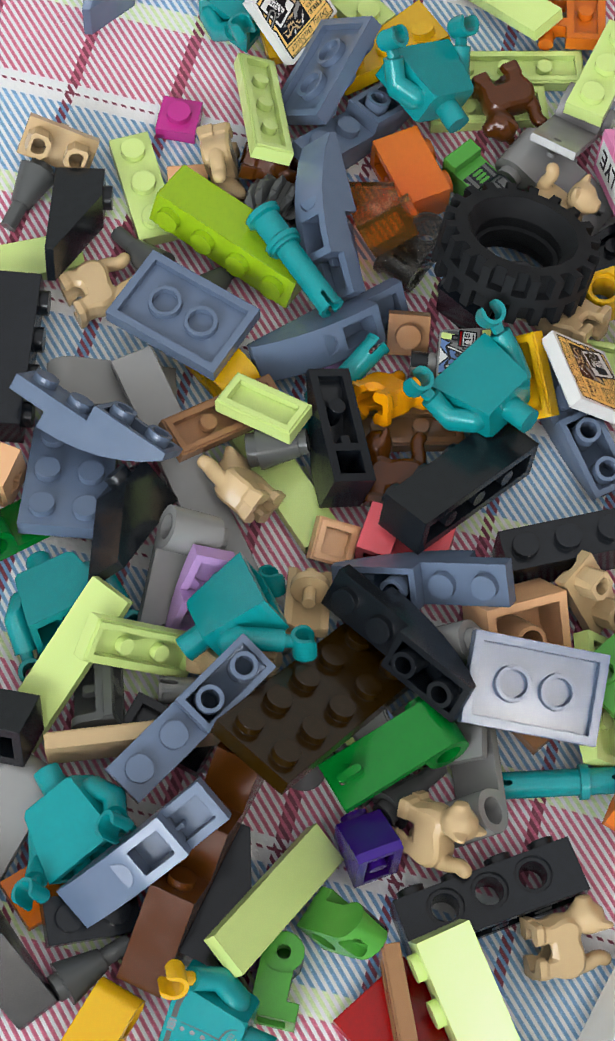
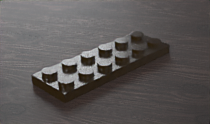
(309, 709)

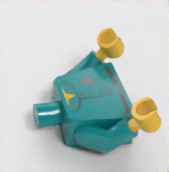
(207, 1005)

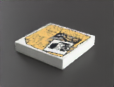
(289, 23)
(583, 375)

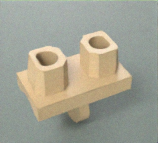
(57, 143)
(589, 593)
(304, 598)

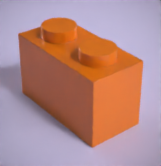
(412, 167)

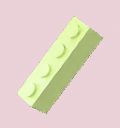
(460, 985)

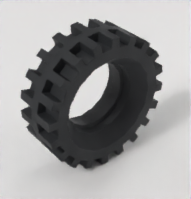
(525, 224)

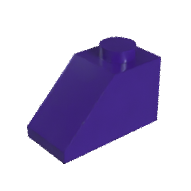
(368, 846)

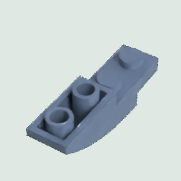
(366, 118)
(321, 210)
(320, 341)
(100, 429)
(583, 445)
(440, 577)
(189, 718)
(144, 853)

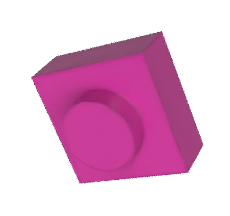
(178, 119)

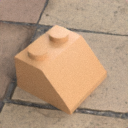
(536, 614)

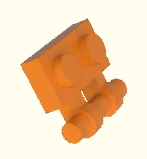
(580, 27)

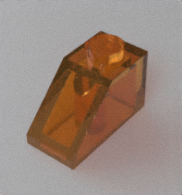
(383, 215)

